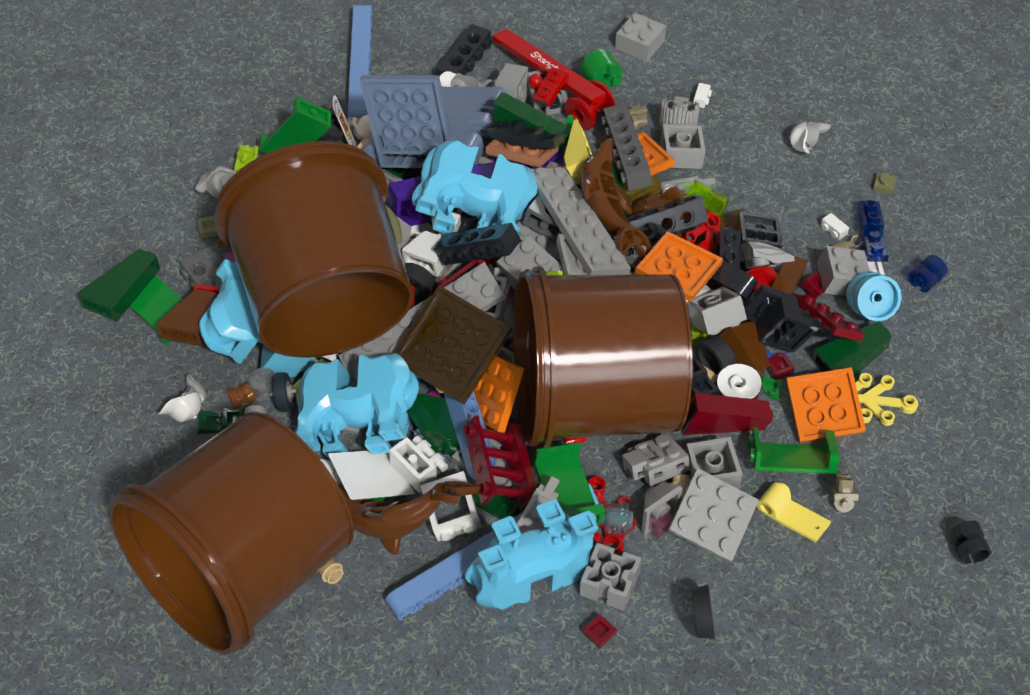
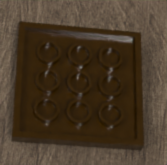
(452, 344)

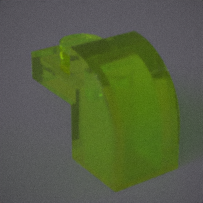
(713, 199)

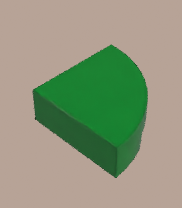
(771, 387)

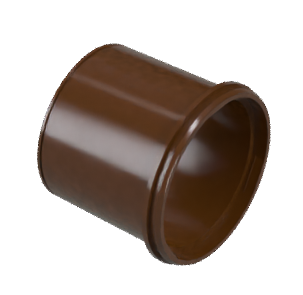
(315, 248)
(601, 355)
(233, 529)

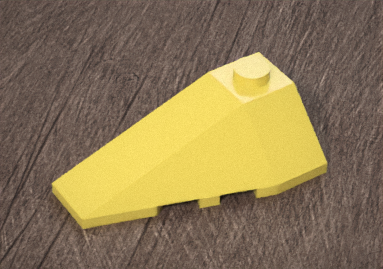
(576, 152)

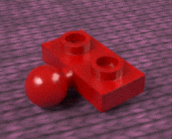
(549, 86)

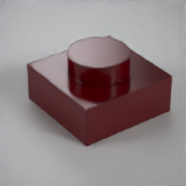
(814, 285)
(780, 366)
(599, 631)

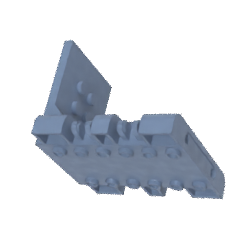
(417, 114)

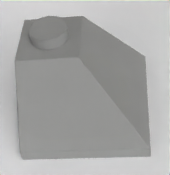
(660, 502)

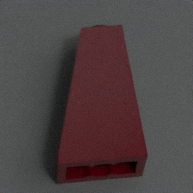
(725, 414)

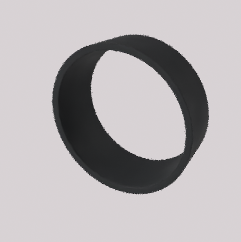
(703, 612)

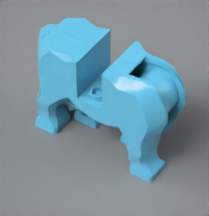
(451, 185)
(231, 329)
(332, 402)
(517, 559)

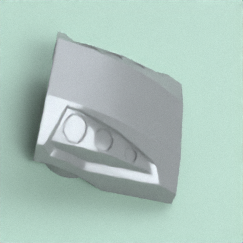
(762, 254)

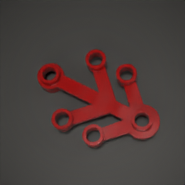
(710, 230)
(609, 538)

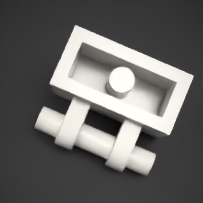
(413, 464)

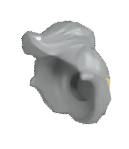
(214, 181)

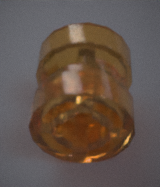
(241, 395)

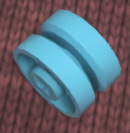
(873, 296)

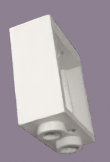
(458, 526)

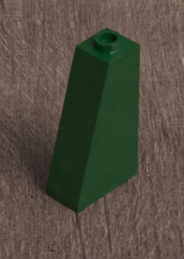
(511, 109)
(120, 286)
(852, 353)

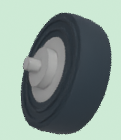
(283, 392)

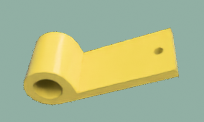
(778, 505)

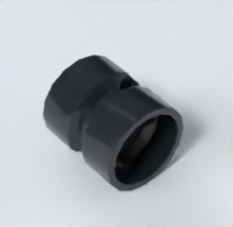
(970, 541)

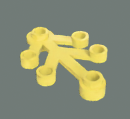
(872, 400)

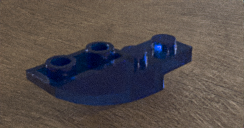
(871, 231)

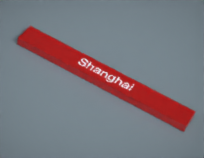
(543, 63)

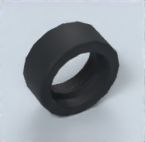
(423, 278)
(715, 353)

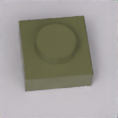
(885, 183)
(207, 227)

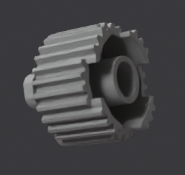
(678, 111)

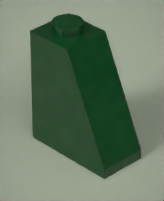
(435, 423)

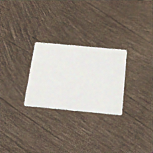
(369, 475)

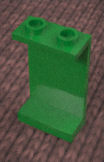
(304, 125)
(155, 303)
(795, 456)
(573, 489)

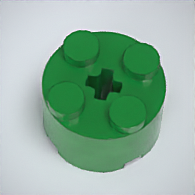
(602, 67)

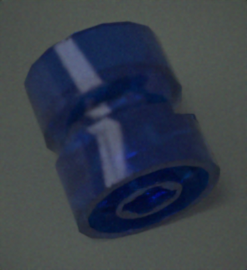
(928, 273)

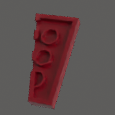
(829, 319)

